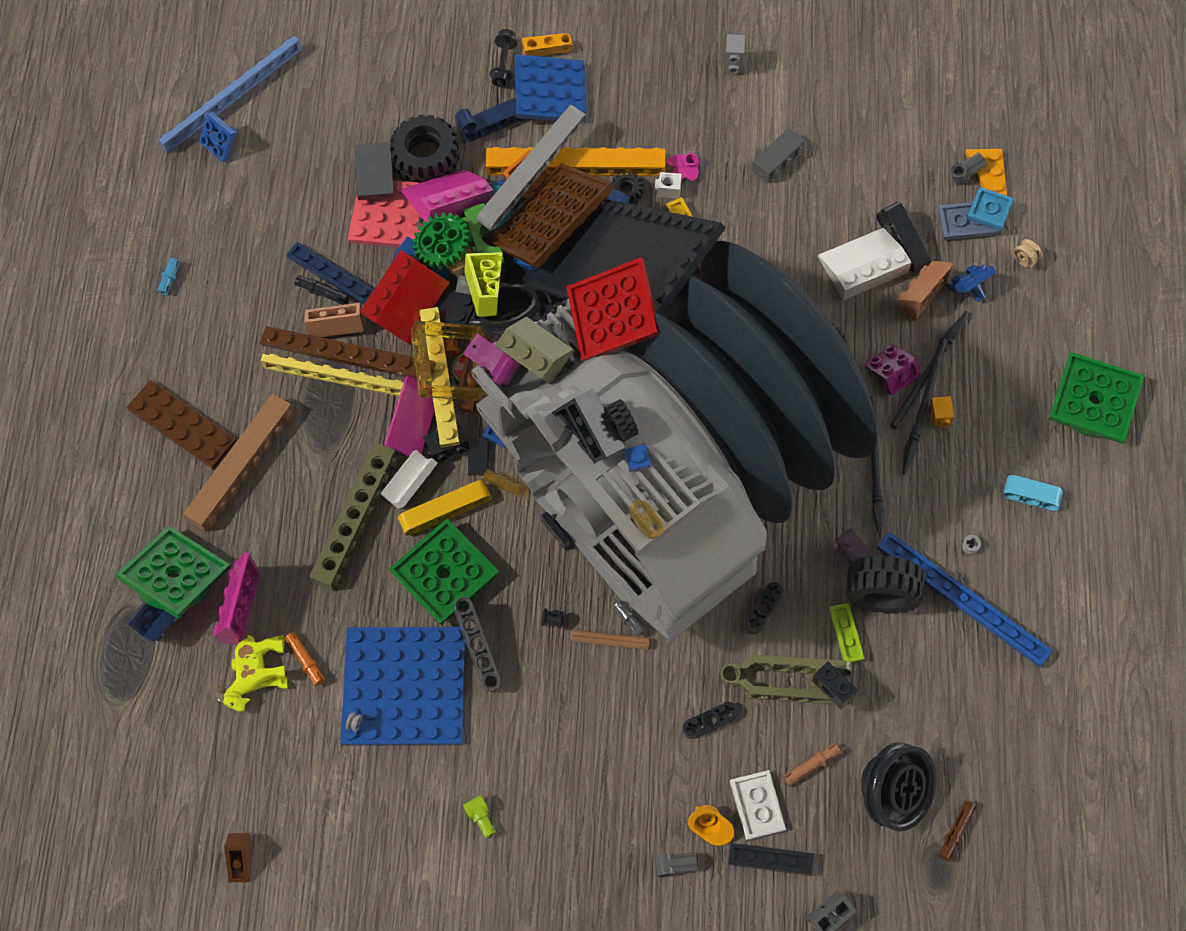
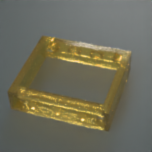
(449, 330)

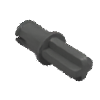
(561, 334)
(629, 618)

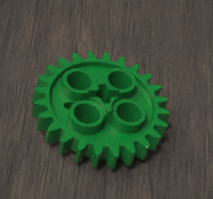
(441, 240)

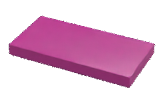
(410, 420)

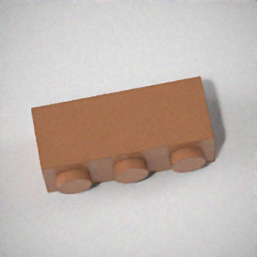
(334, 320)

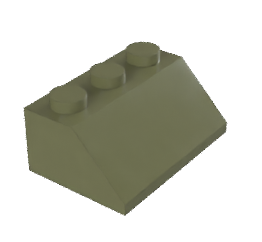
(535, 348)

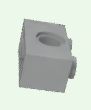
(734, 54)

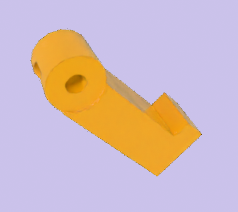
(547, 44)

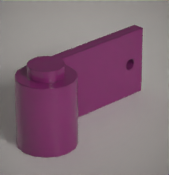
(492, 360)

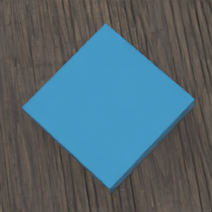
(990, 208)

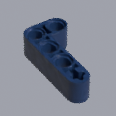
(487, 121)

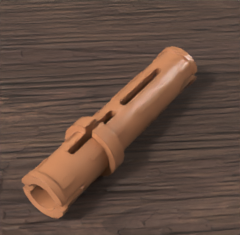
(815, 762)

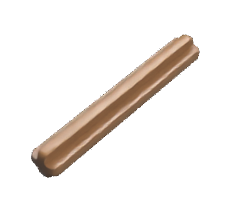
(610, 639)

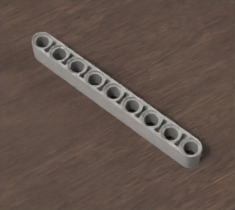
(531, 168)

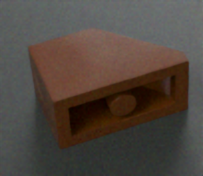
(238, 857)

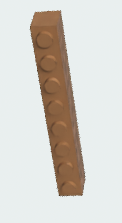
(239, 462)

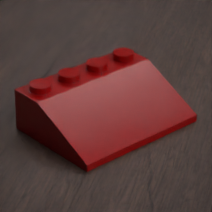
(402, 294)

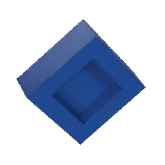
(637, 458)

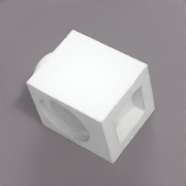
(668, 191)

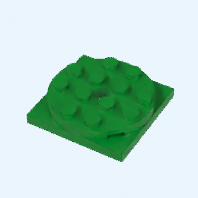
(1111, 385)
(439, 551)
(170, 555)

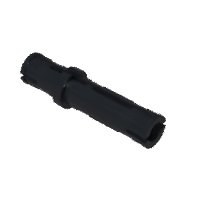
(317, 288)

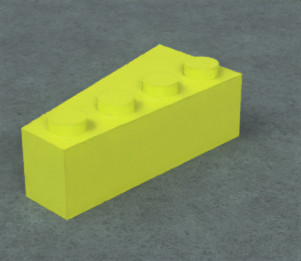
(483, 279)

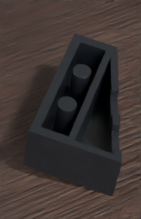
(591, 425)

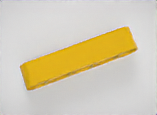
(444, 507)

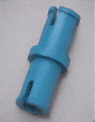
(168, 276)

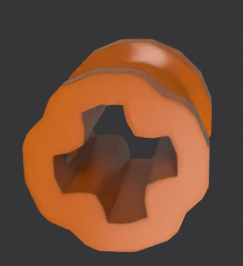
(451, 347)

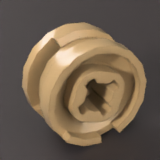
(1028, 253)

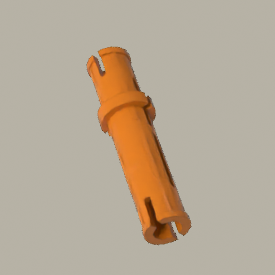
(308, 664)

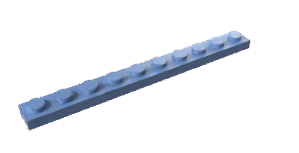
(230, 94)

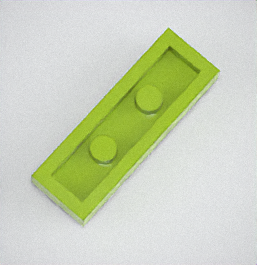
(846, 633)

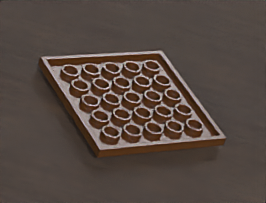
(550, 214)

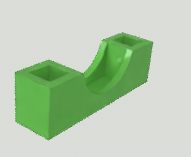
(477, 231)

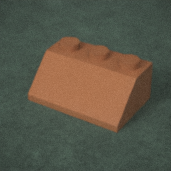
(924, 288)

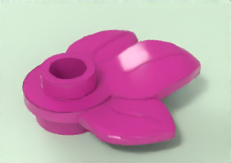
(681, 165)

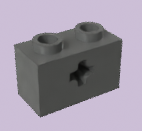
(831, 913)

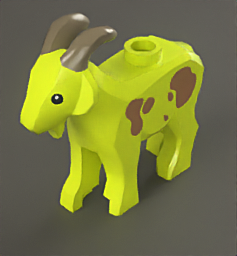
(252, 672)

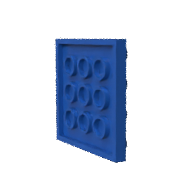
(548, 87)

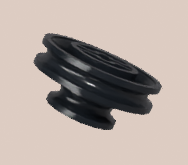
(899, 786)

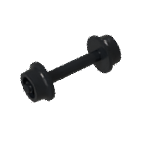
(500, 75)

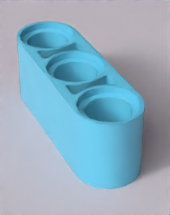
(1033, 493)

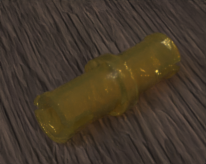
(501, 482)

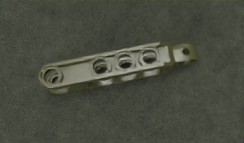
(740, 676)

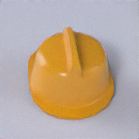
(711, 825)

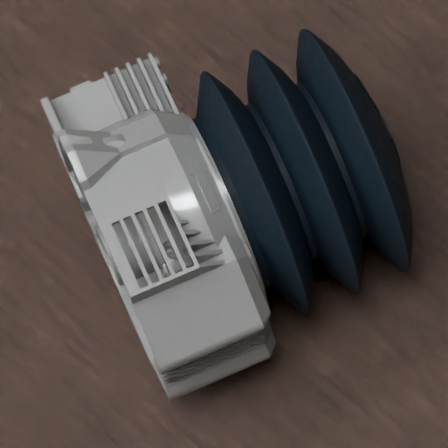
(731, 407)

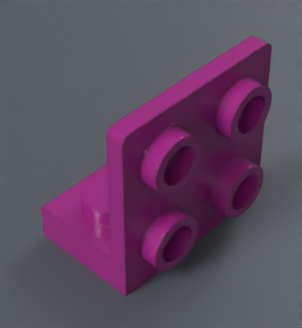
(895, 368)

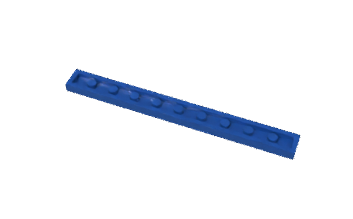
(969, 602)

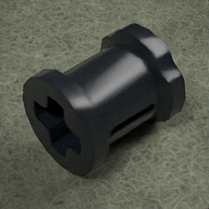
(552, 618)

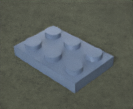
(955, 223)

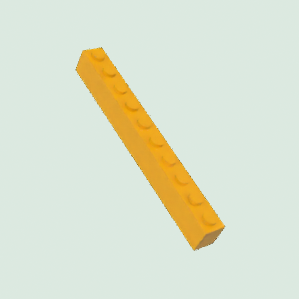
(590, 160)

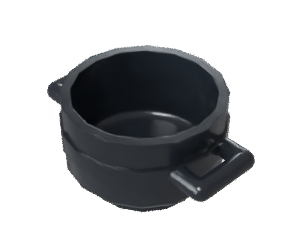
(513, 305)

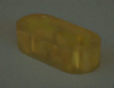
(650, 516)

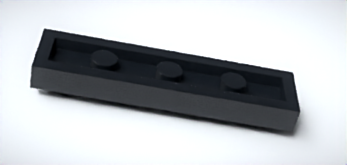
(771, 859)

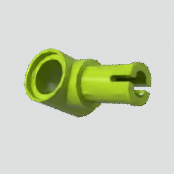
(478, 812)

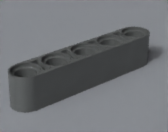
(476, 634)

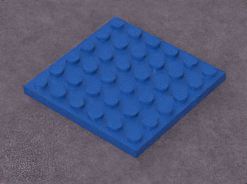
(404, 686)

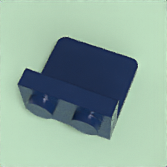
(151, 622)

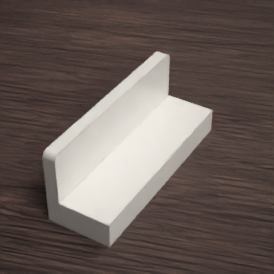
(408, 479)

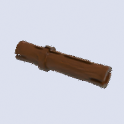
(952, 839)

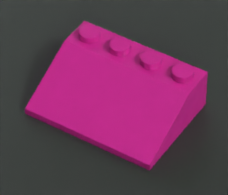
(448, 194)
(238, 601)

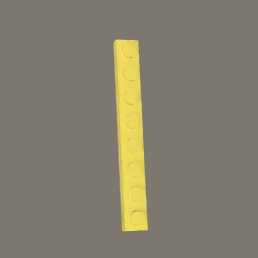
(329, 374)
(443, 407)

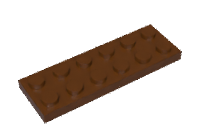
(181, 424)

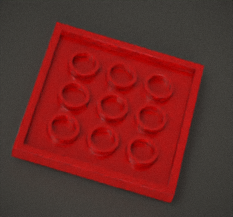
(613, 310)

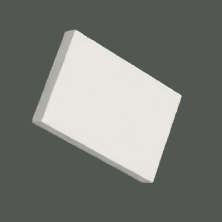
(757, 805)

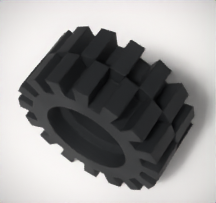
(632, 181)
(622, 420)

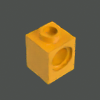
(941, 411)

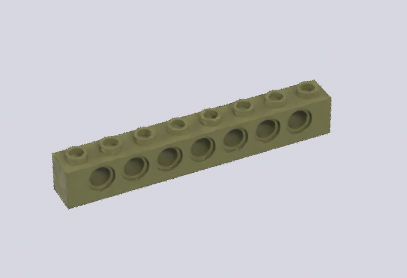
(378, 455)

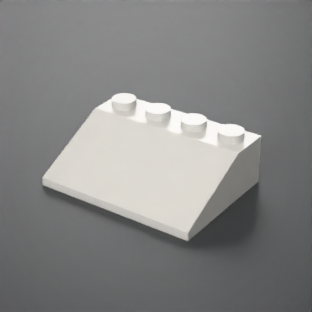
(865, 263)

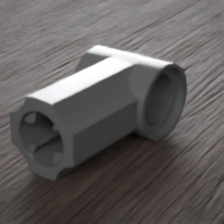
(968, 168)
(669, 864)

